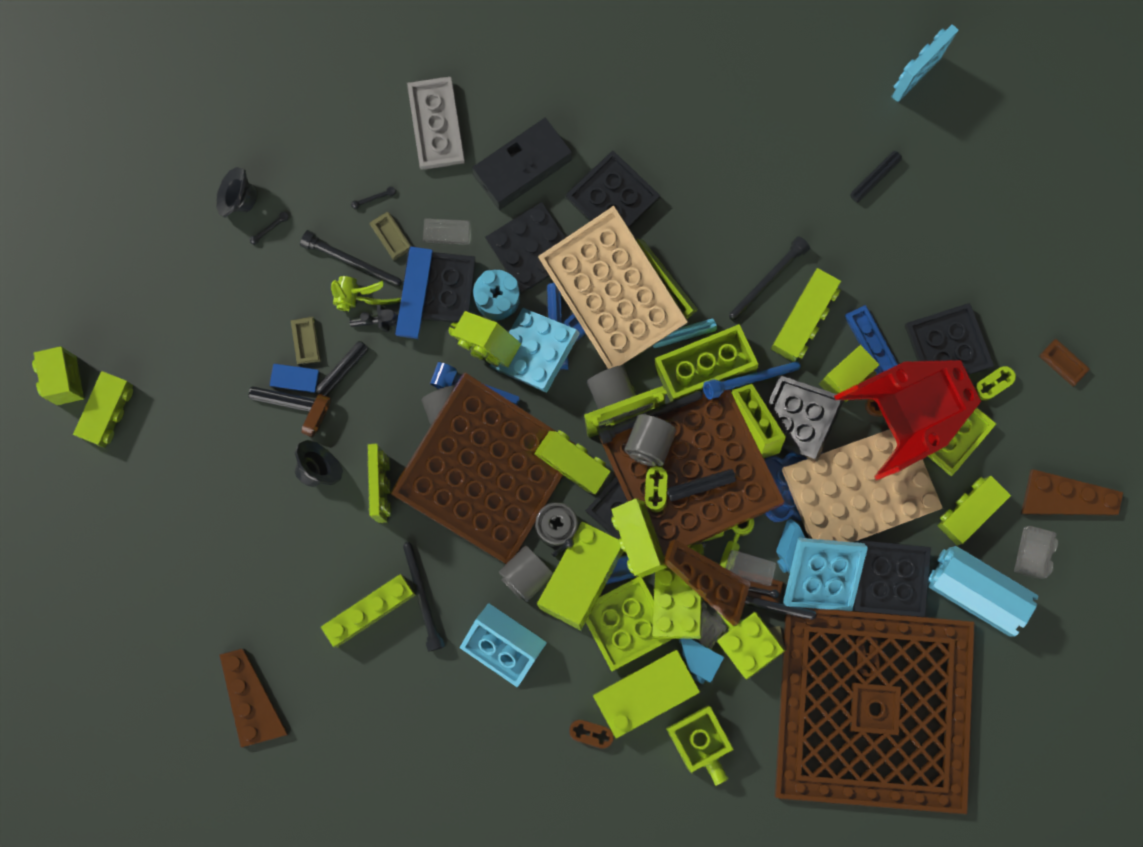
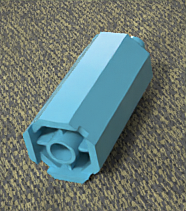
(982, 590)

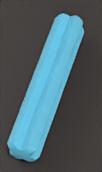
(688, 332)

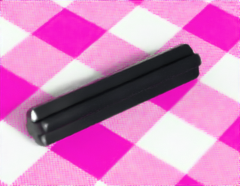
(876, 176)
(342, 368)
(280, 398)
(701, 484)

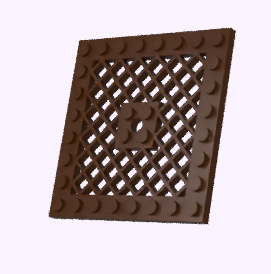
(956, 726)

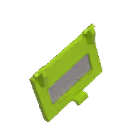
(624, 410)

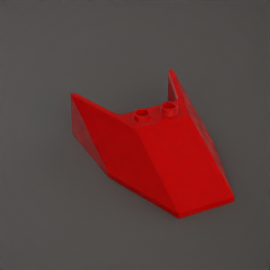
(922, 406)

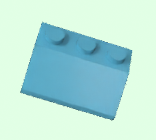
(502, 644)

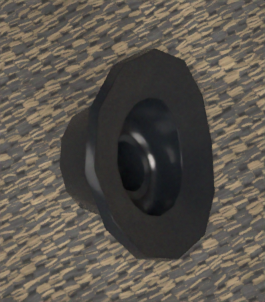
(235, 193)
(316, 465)

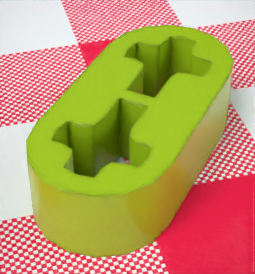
(991, 379)
(651, 489)

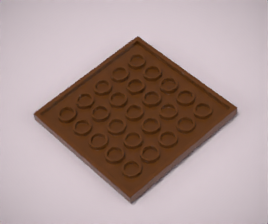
(707, 441)
(481, 470)

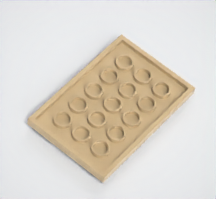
(612, 289)
(846, 502)

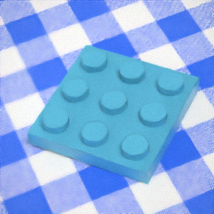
(927, 59)
(541, 351)
(825, 574)

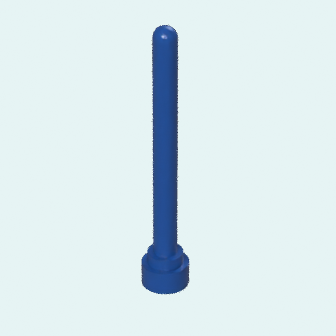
(714, 388)

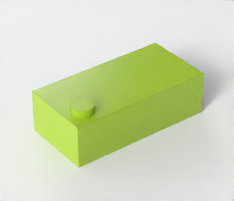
(714, 357)
(581, 576)
(646, 693)

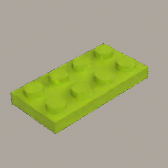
(676, 606)

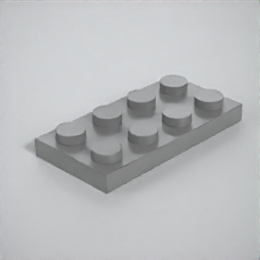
(435, 123)

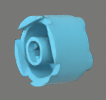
(490, 283)

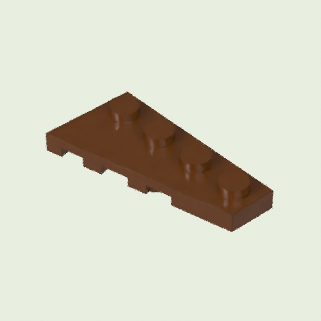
(1060, 495)
(713, 582)
(251, 707)

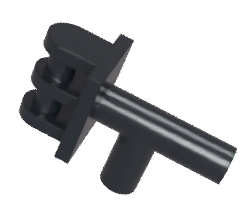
(384, 319)

